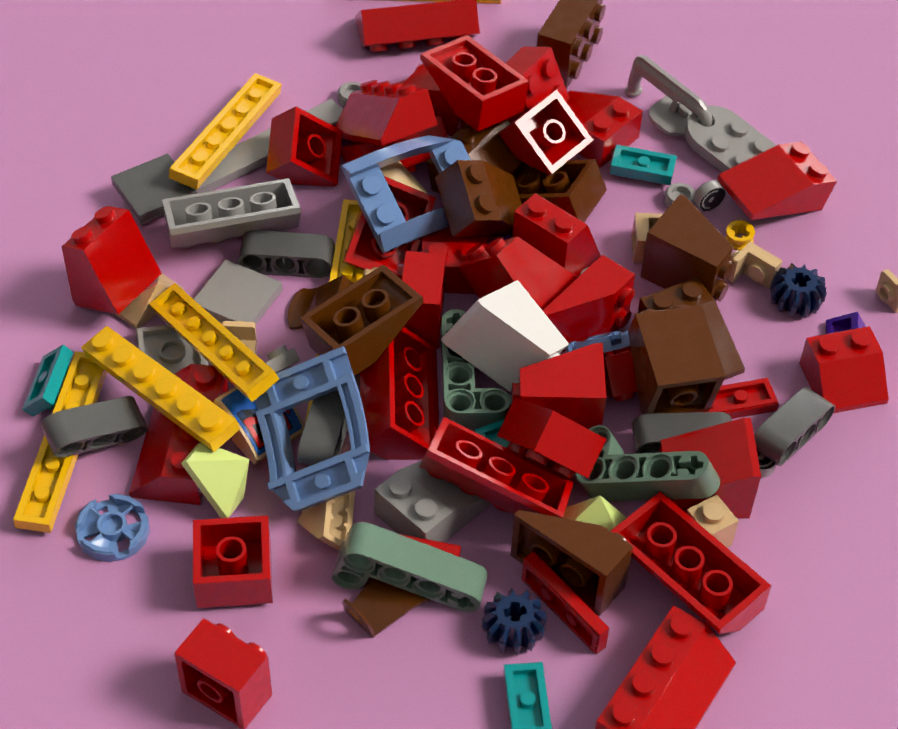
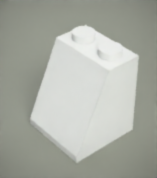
(505, 334)

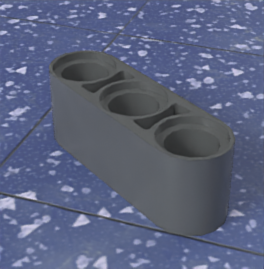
(287, 253)
(793, 425)
(94, 426)
(651, 428)
(323, 430)

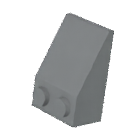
(425, 506)

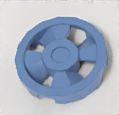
(611, 341)
(111, 528)

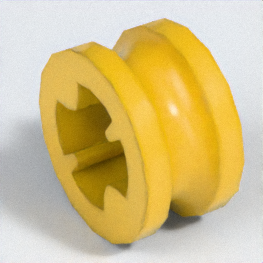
(742, 227)

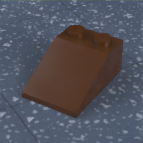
(572, 187)
(478, 199)
(693, 294)
(362, 318)
(578, 552)

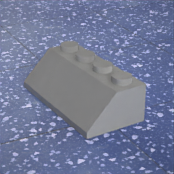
(231, 213)

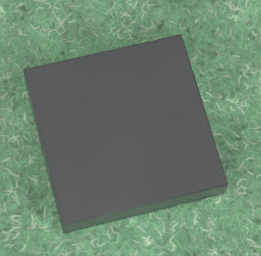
(147, 185)

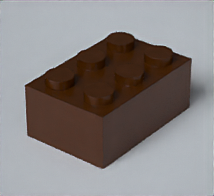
(571, 34)

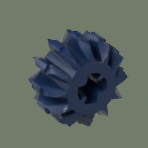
(798, 290)
(514, 621)

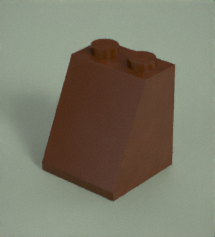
(687, 247)
(675, 360)

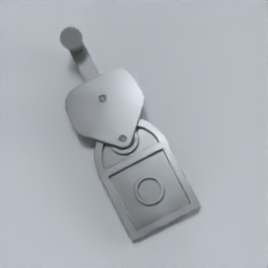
(709, 130)

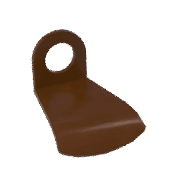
(308, 299)
(381, 606)

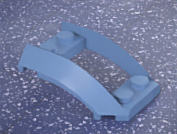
(377, 199)
(332, 476)

